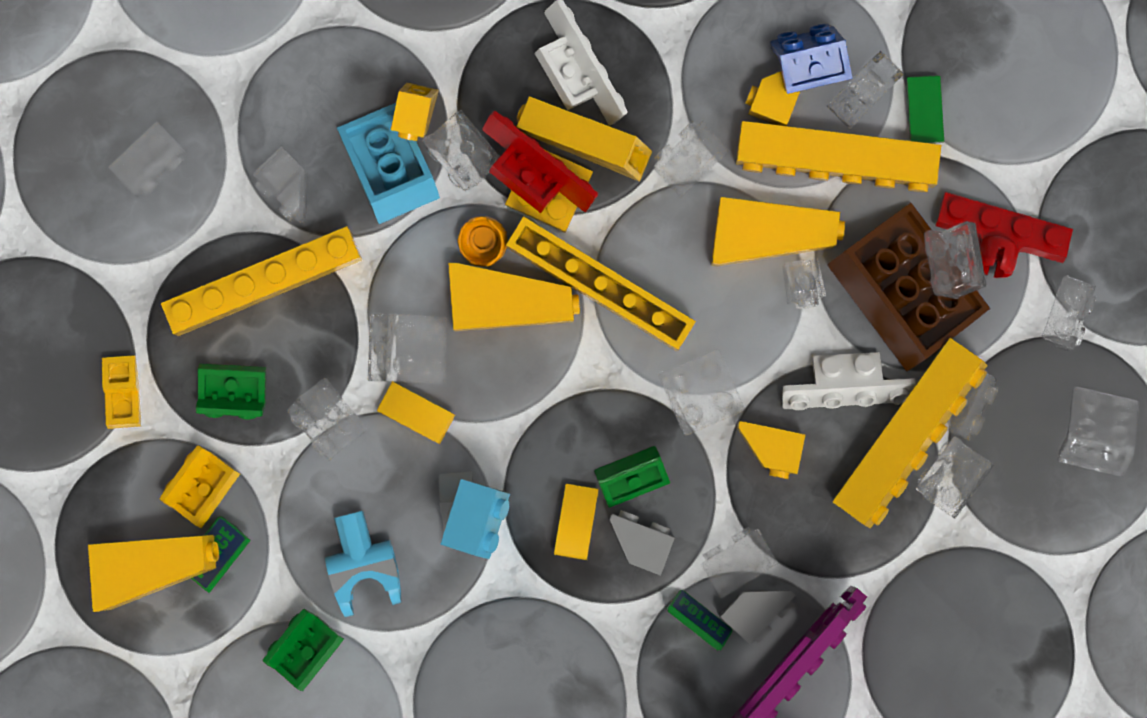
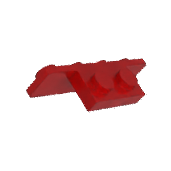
(532, 170)

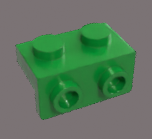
(231, 391)
(302, 649)

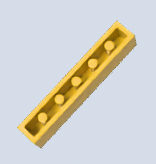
(838, 155)
(261, 281)
(600, 284)
(911, 433)

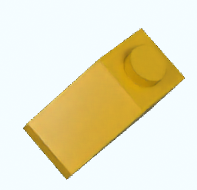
(771, 101)
(413, 111)
(774, 448)

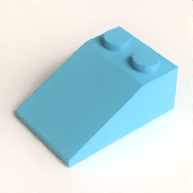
(387, 165)
(476, 519)

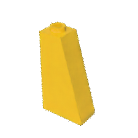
(584, 138)
(770, 230)
(505, 300)
(139, 568)

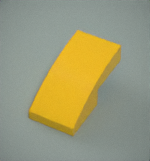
(121, 392)
(416, 412)
(576, 521)

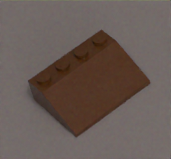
(893, 288)

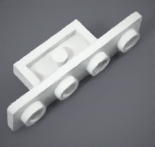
(575, 68)
(847, 382)

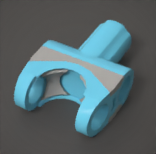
(360, 561)

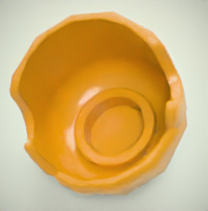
(482, 240)

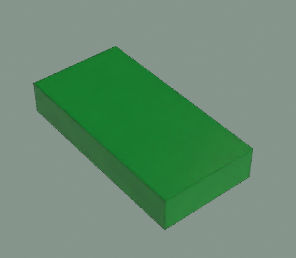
(925, 109)

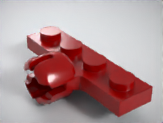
(1005, 233)

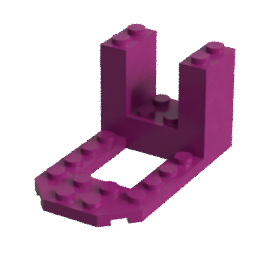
(803, 657)

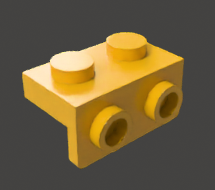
(199, 486)

